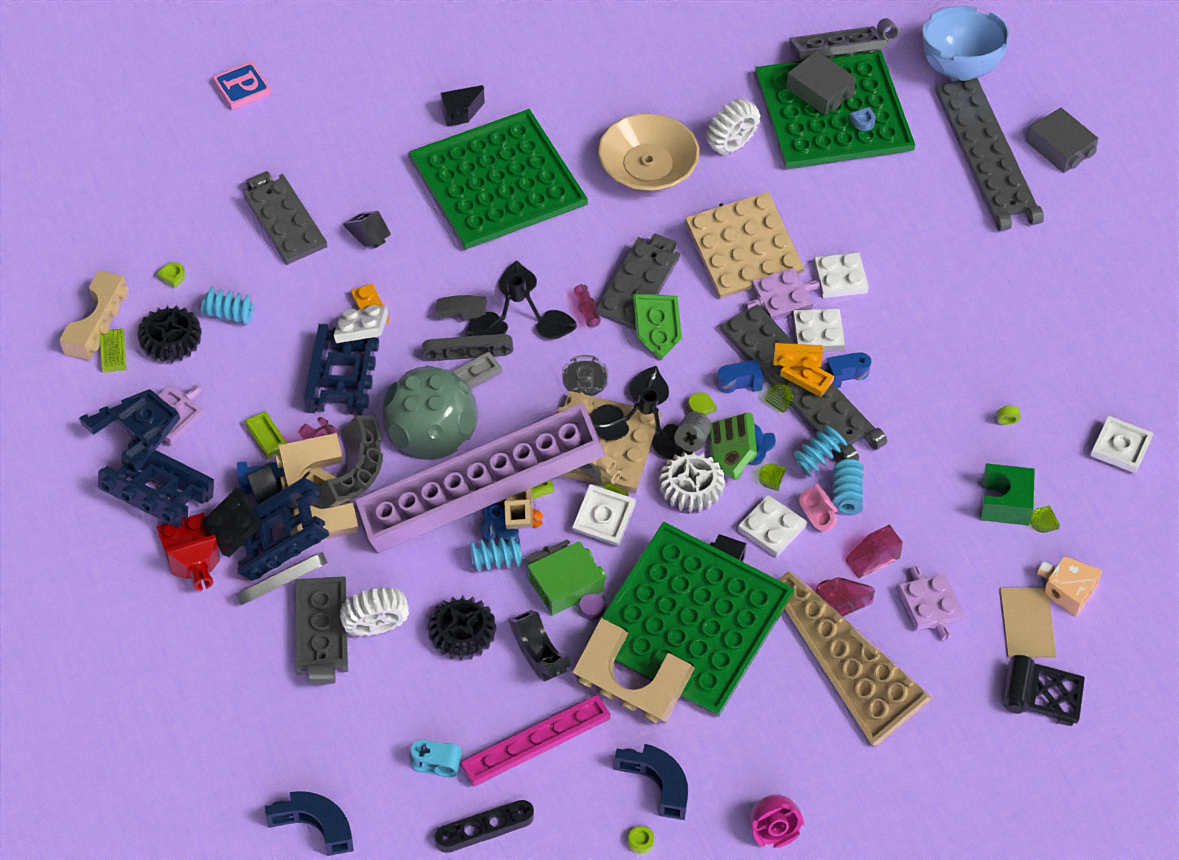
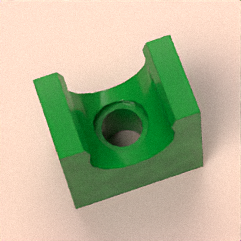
(1017, 490)

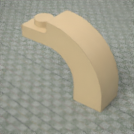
(519, 510)

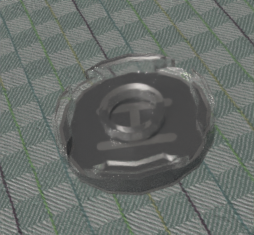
(585, 375)

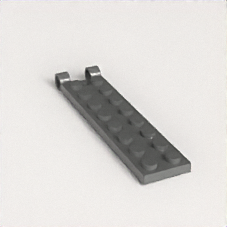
(988, 153)
(755, 337)

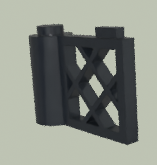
(1023, 684)

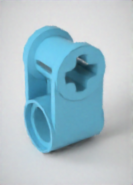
(438, 758)

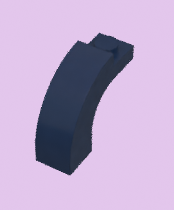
(663, 771)
(318, 812)

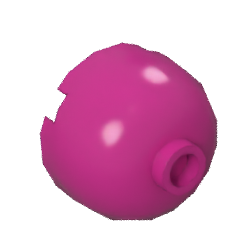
(775, 821)

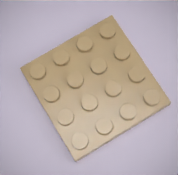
(742, 243)
(630, 451)

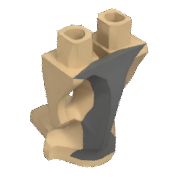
(601, 468)

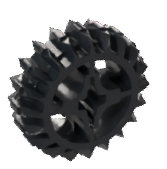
(169, 334)
(459, 636)

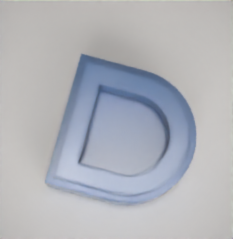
(863, 119)

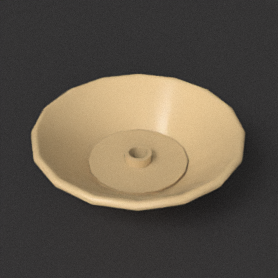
(648, 151)

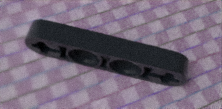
(482, 821)

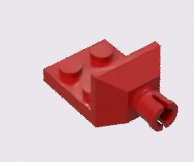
(190, 550)

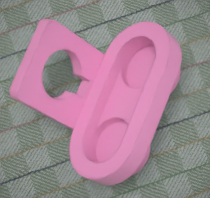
(818, 508)

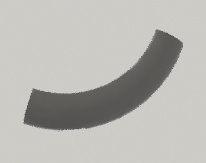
(363, 462)

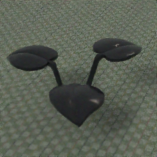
(516, 285)
(649, 390)

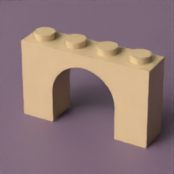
(305, 455)
(656, 698)

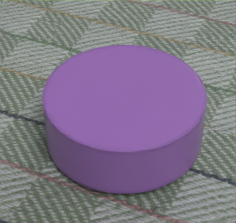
(591, 606)

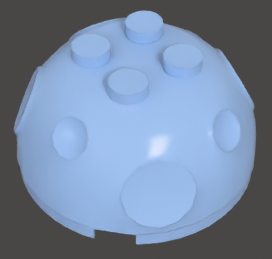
(964, 42)

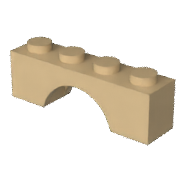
(82, 337)

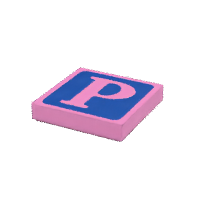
(242, 85)

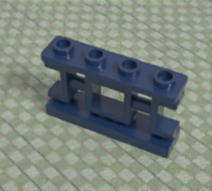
(322, 368)
(165, 471)
(279, 510)

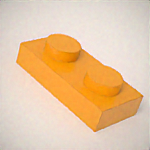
(366, 296)
(798, 355)
(811, 379)

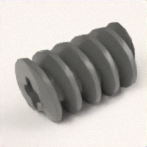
(693, 431)

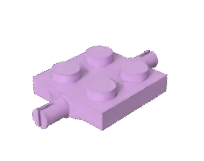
(782, 294)
(188, 411)
(930, 602)

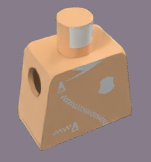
(1070, 583)

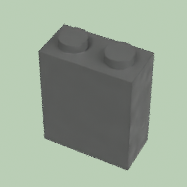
(821, 83)
(1062, 140)

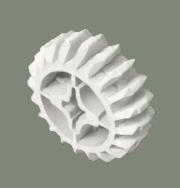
(733, 126)
(693, 476)
(374, 611)

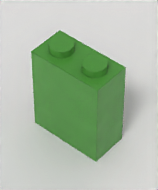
(566, 577)

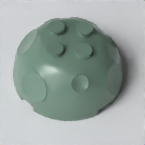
(429, 412)

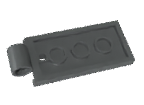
(845, 41)
(283, 217)
(641, 273)
(320, 628)

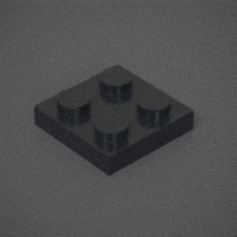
(233, 522)

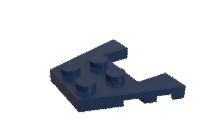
(143, 417)

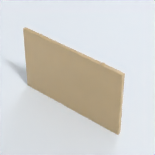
(1028, 622)

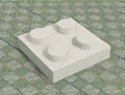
(841, 275)
(361, 323)
(819, 328)
(1122, 444)
(604, 515)
(772, 526)

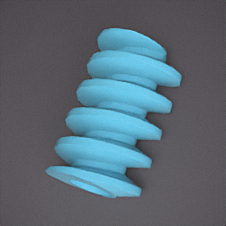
(227, 306)
(818, 449)
(848, 486)
(496, 553)

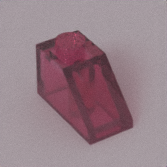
(875, 551)
(845, 594)

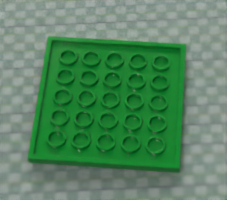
(812, 138)
(497, 178)
(699, 609)

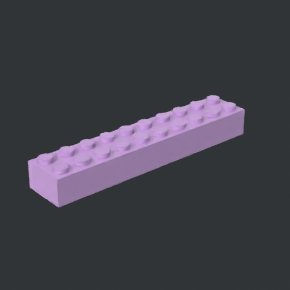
(480, 478)

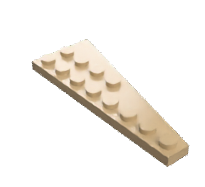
(865, 678)

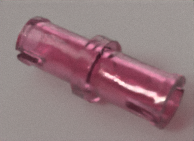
(587, 305)

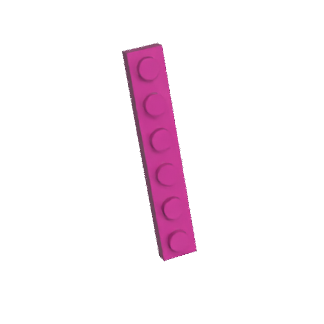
(535, 740)

